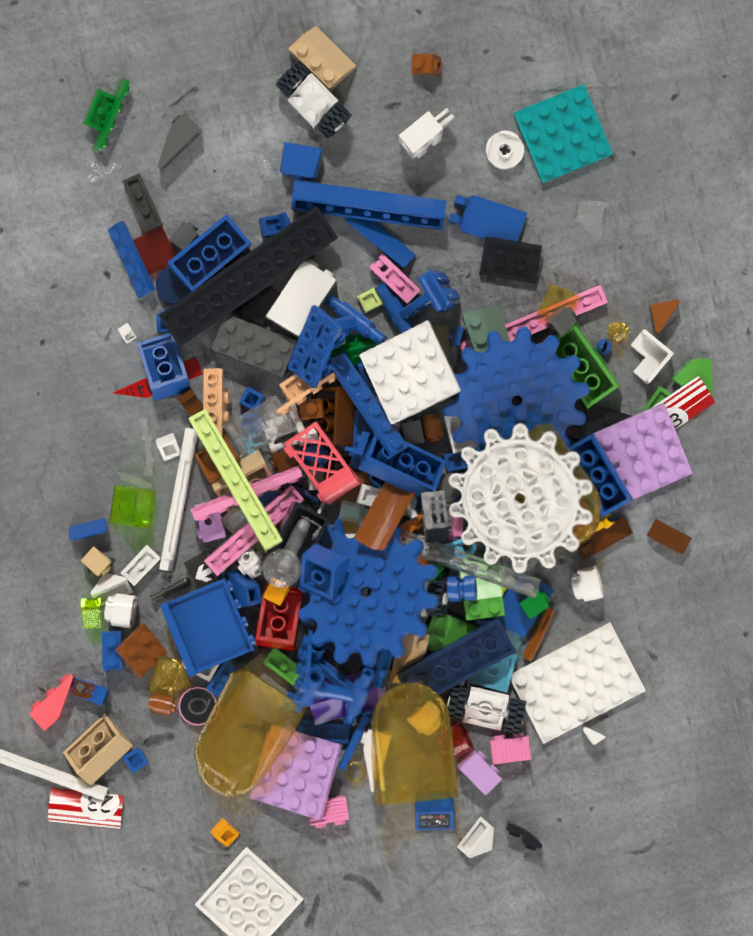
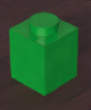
(535, 605)

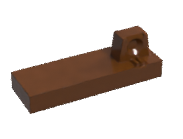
(604, 538)

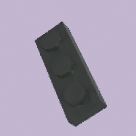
(142, 203)

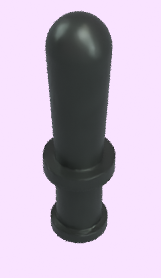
(181, 584)

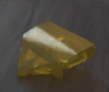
(167, 677)

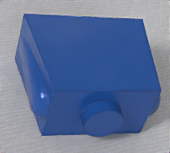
(300, 161)

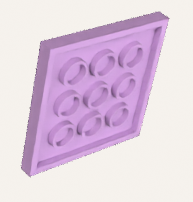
(645, 451)
(300, 776)

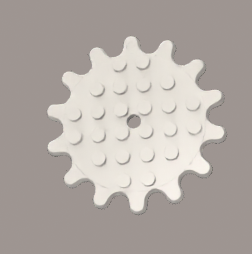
(516, 527)

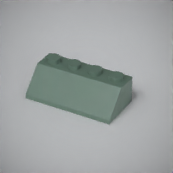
(480, 323)

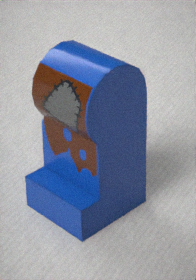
(90, 691)

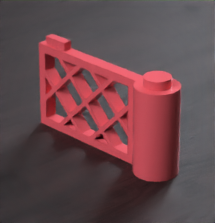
(334, 485)

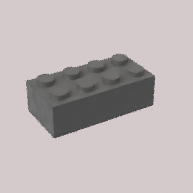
(254, 345)

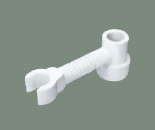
(299, 426)

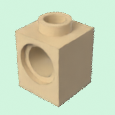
(97, 561)

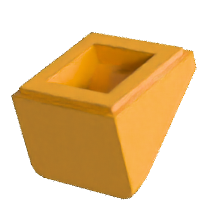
(276, 594)
(225, 832)

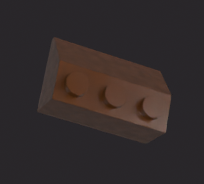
(338, 415)

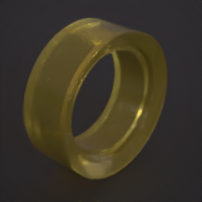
(355, 780)

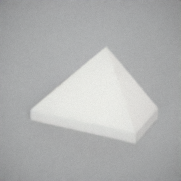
(109, 586)
(478, 839)

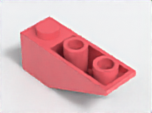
(52, 707)

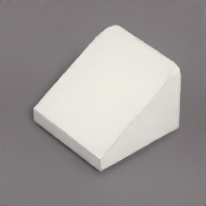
(168, 446)
(592, 735)

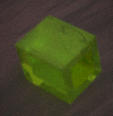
(91, 613)

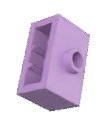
(211, 528)
(479, 772)

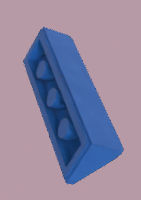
(382, 240)

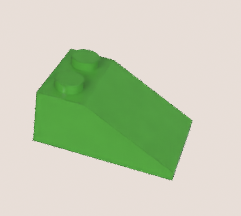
(488, 602)
(446, 630)

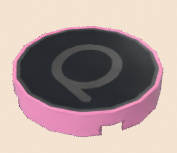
(196, 705)

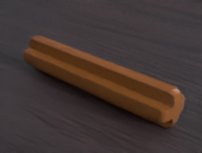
(538, 634)

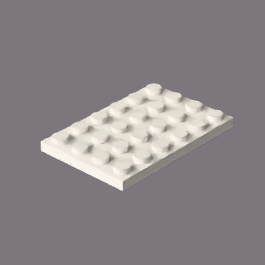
(576, 682)

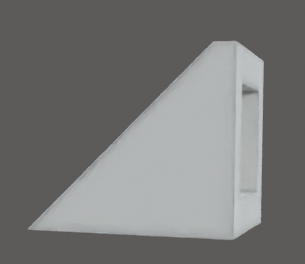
(127, 333)

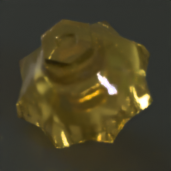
(618, 331)

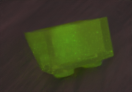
(132, 507)

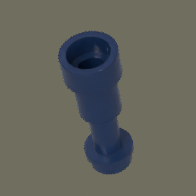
(304, 493)

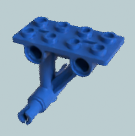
(436, 294)
(324, 334)
(310, 681)

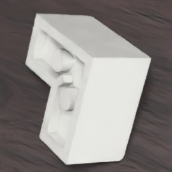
(654, 355)

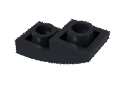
(528, 838)

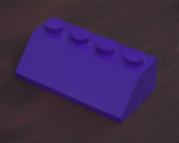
(332, 709)

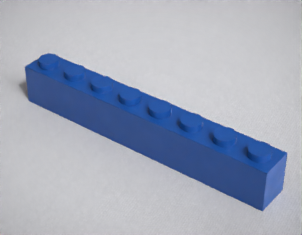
(369, 205)

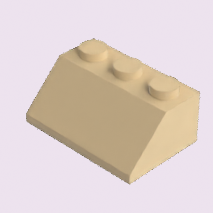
(322, 58)
(253, 468)
(97, 749)

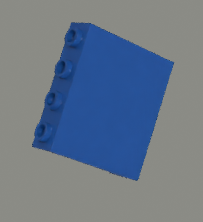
(208, 626)

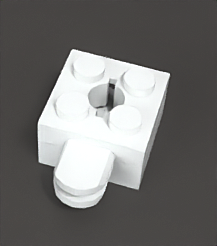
(424, 133)

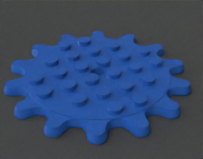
(512, 371)
(389, 611)

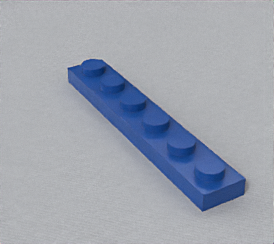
(367, 405)

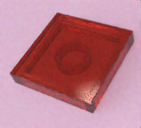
(155, 250)

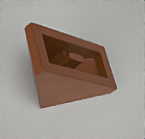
(661, 313)

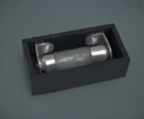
(299, 532)

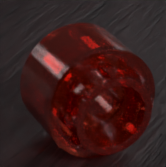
(461, 740)

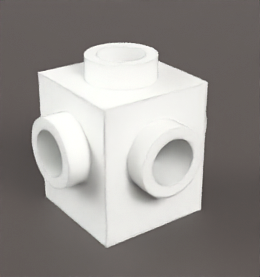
(250, 562)

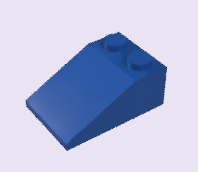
(163, 366)

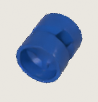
(462, 588)

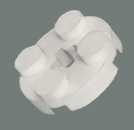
(498, 141)

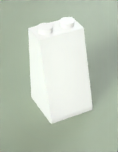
(306, 288)

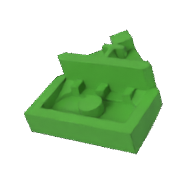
(693, 369)

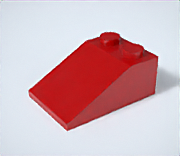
(279, 624)

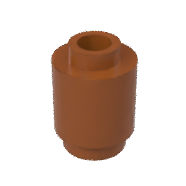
(432, 428)
(162, 704)

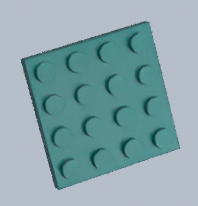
(563, 133)

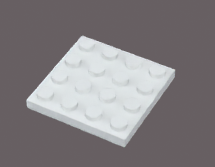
(410, 372)
(249, 898)

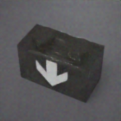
(201, 572)

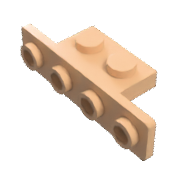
(296, 390)
(216, 398)

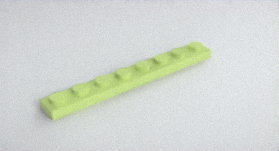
(235, 480)

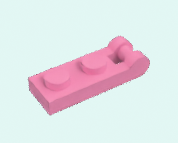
(395, 279)

